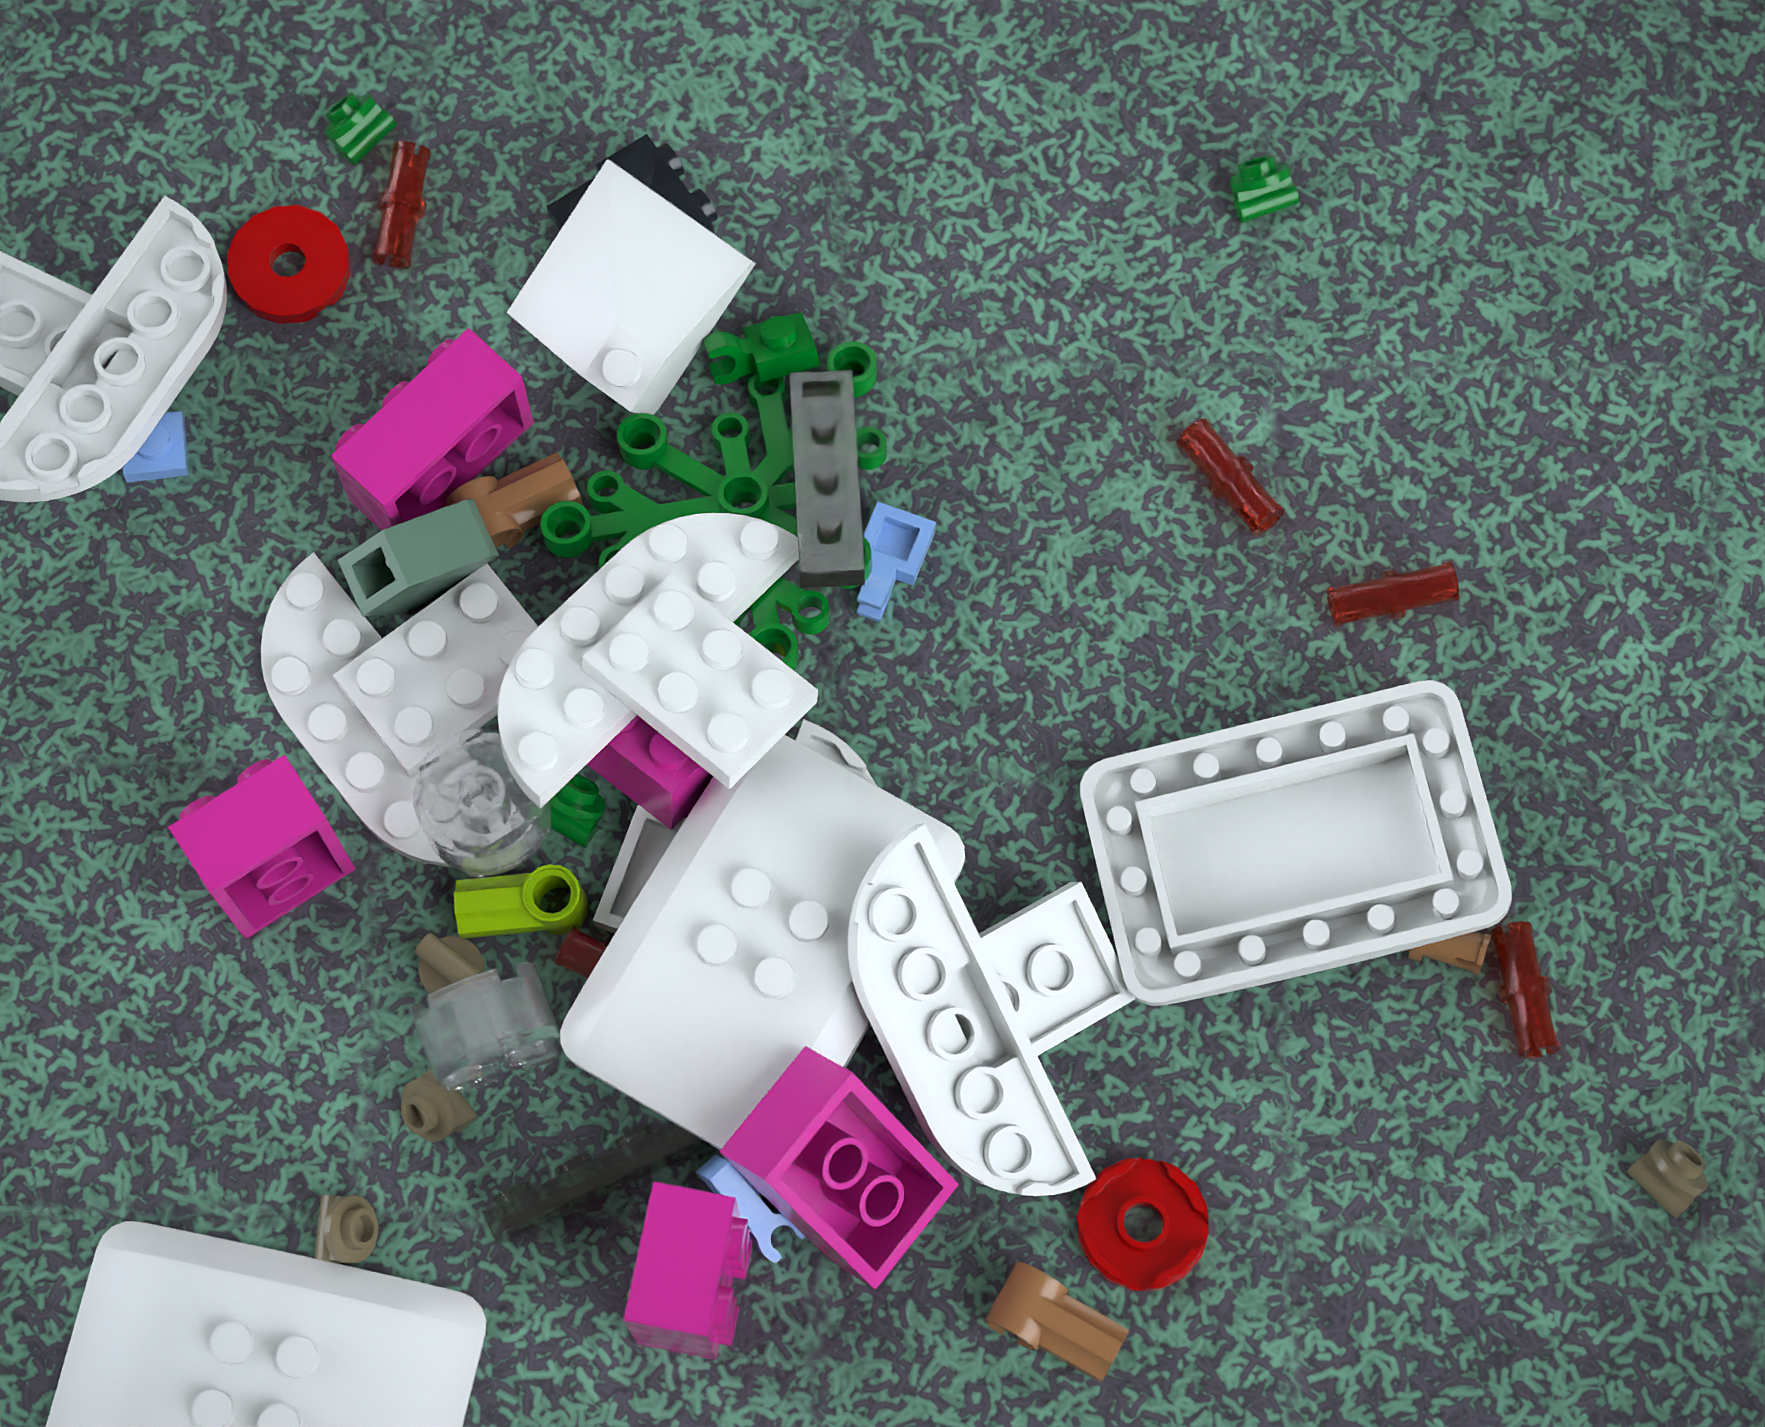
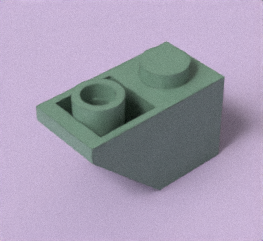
(417, 559)

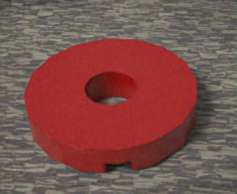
(283, 231)
(1136, 1263)

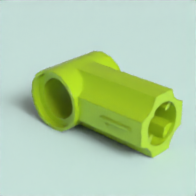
(513, 903)

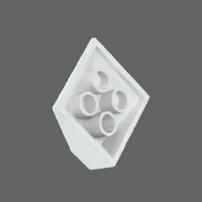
(629, 290)

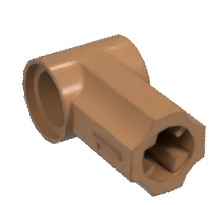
(519, 498)
(1049, 1319)

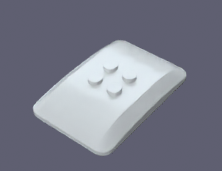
(1294, 844)
(742, 943)
(260, 1338)

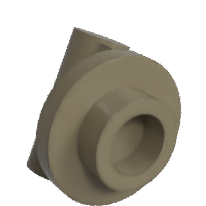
(447, 961)
(433, 1110)
(1671, 1174)
(345, 1229)

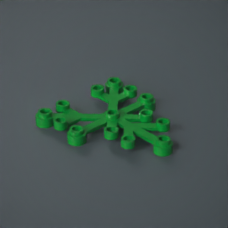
(721, 493)

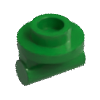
(357, 126)
(1262, 188)
(577, 810)

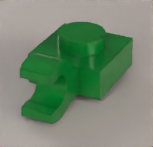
(769, 348)

